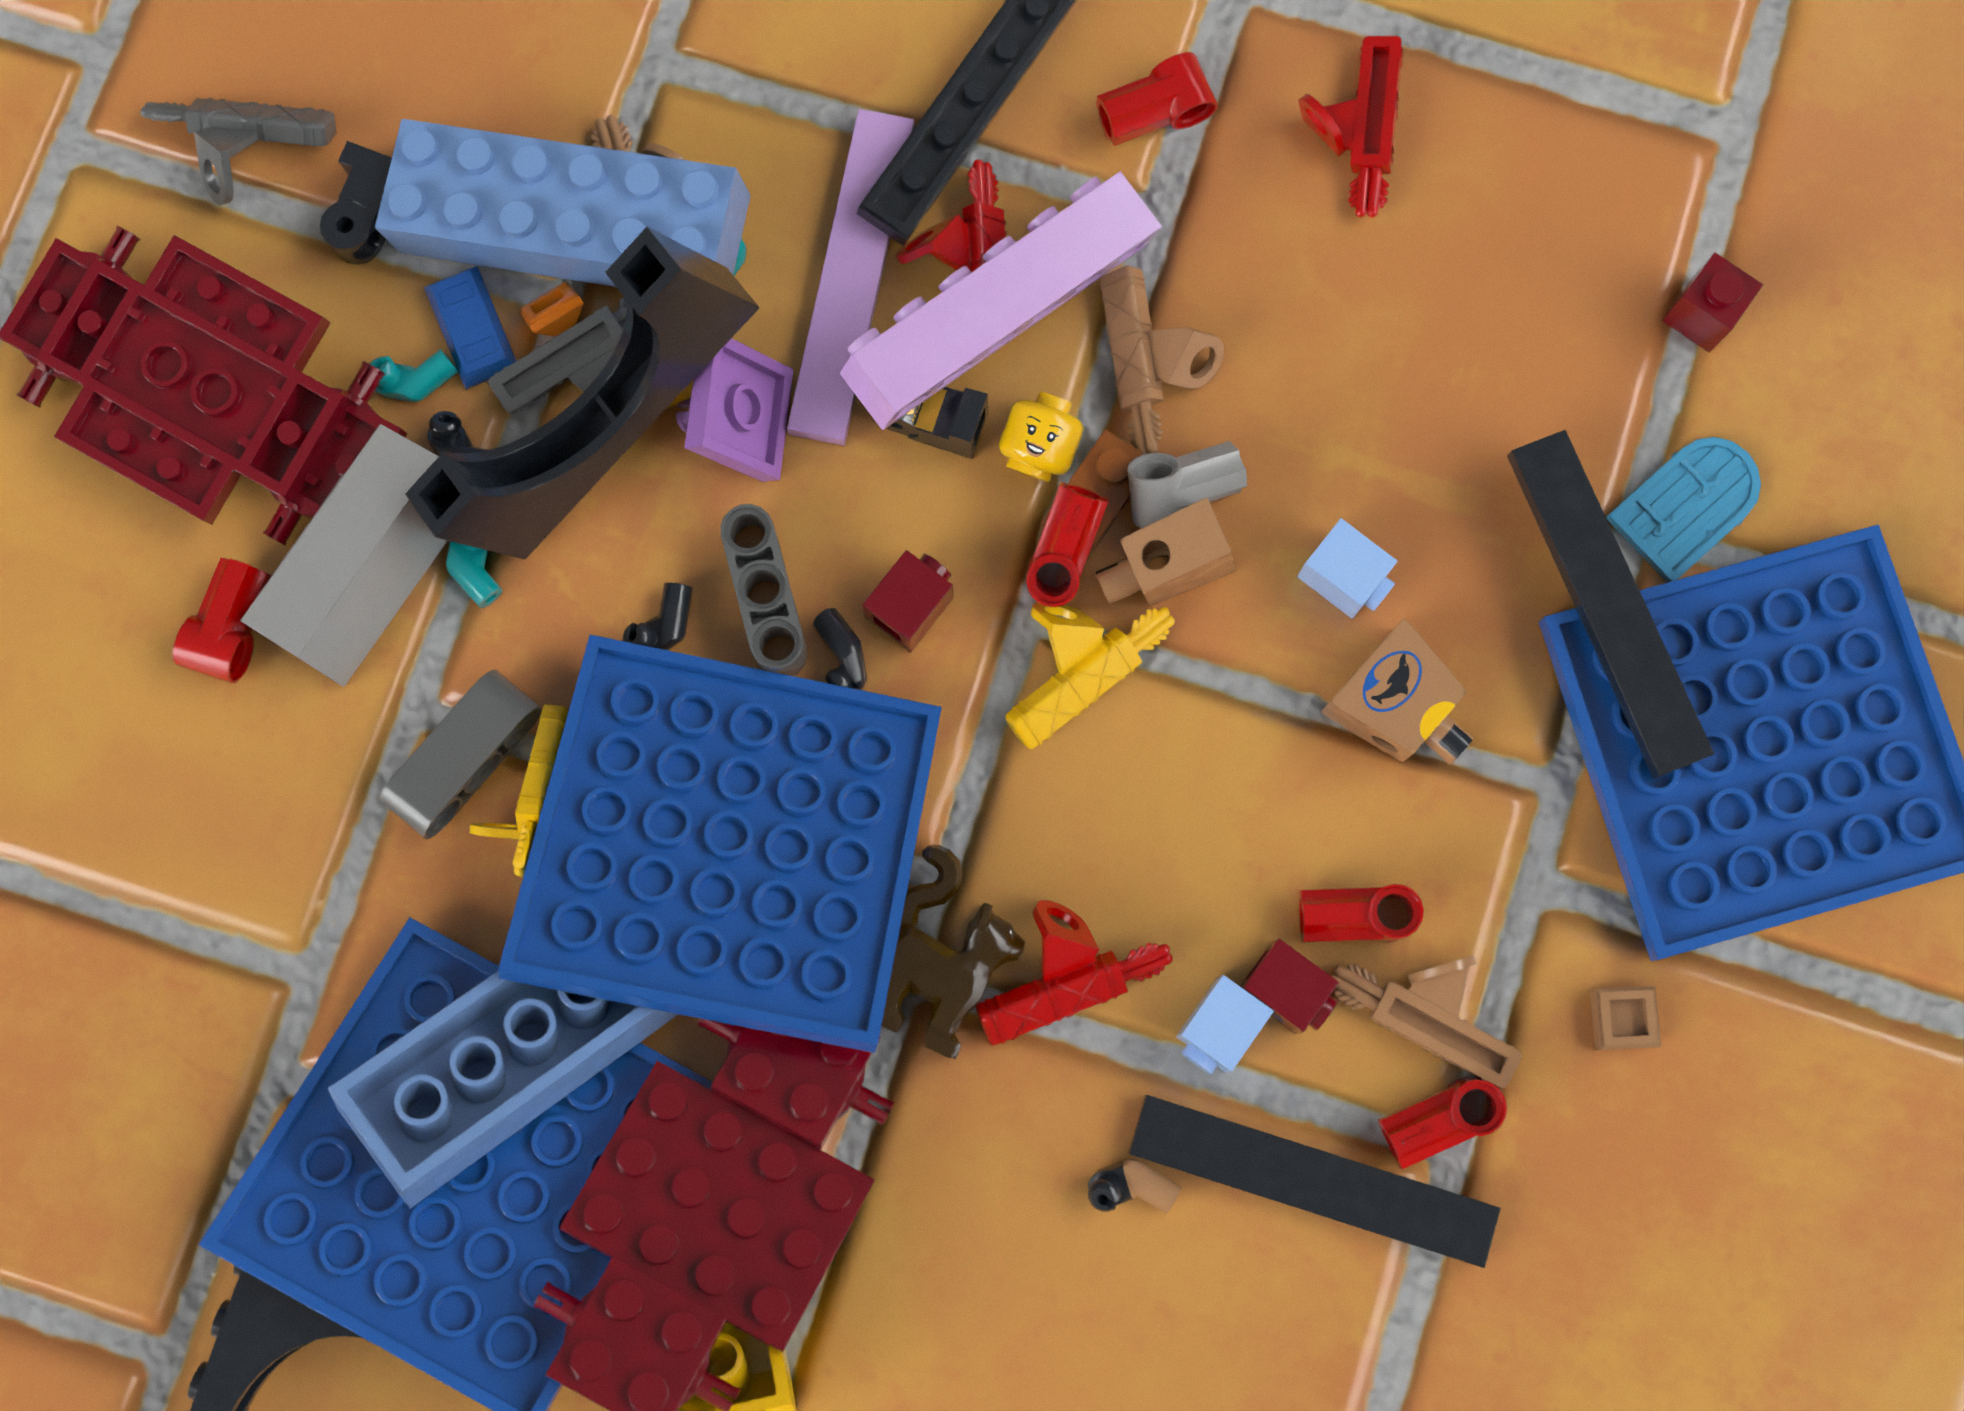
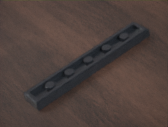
(960, 115)
(1610, 604)
(1314, 1181)

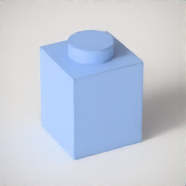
(1349, 570)
(1222, 1026)

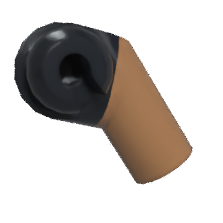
(1129, 1181)

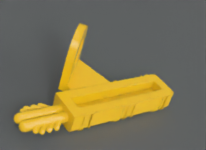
(1085, 666)
(533, 788)

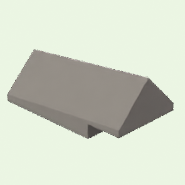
(351, 562)

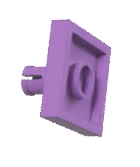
(739, 411)

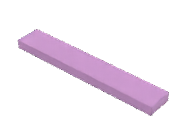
(847, 285)

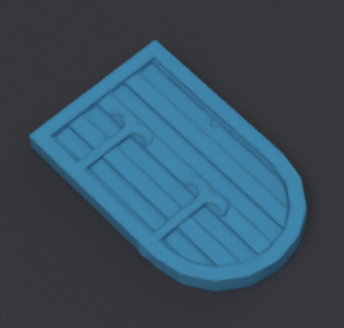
(1689, 504)

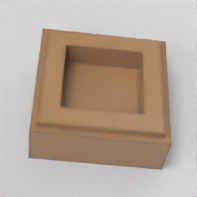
(1625, 1018)

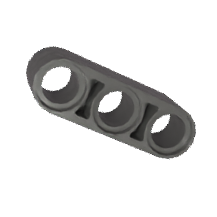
(760, 564)
(460, 754)

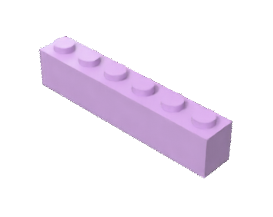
(999, 299)

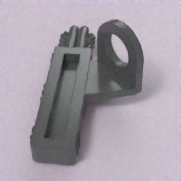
(229, 127)
(572, 356)

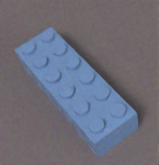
(550, 202)
(480, 1076)

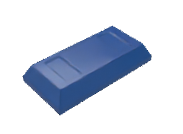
(470, 326)

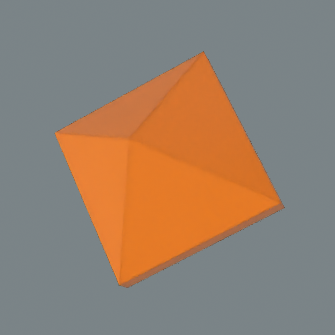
(553, 311)

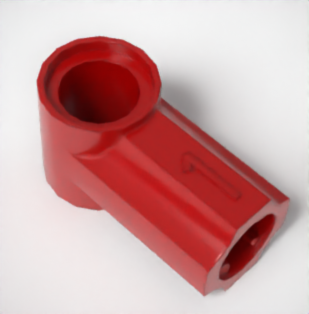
(1171, 95)
(1066, 540)
(216, 638)
(1353, 915)
(1437, 1124)

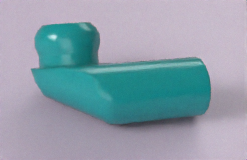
(413, 383)
(467, 567)

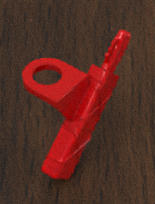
(1364, 123)
(964, 239)
(1070, 977)

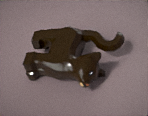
(938, 972)

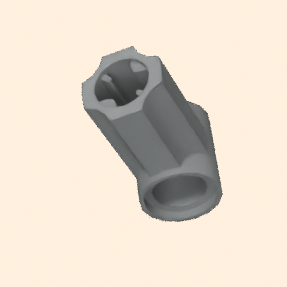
(1169, 483)

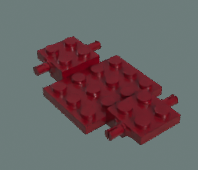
(190, 378)
(711, 1218)

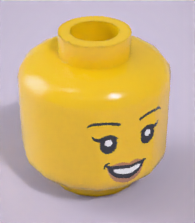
(1041, 437)

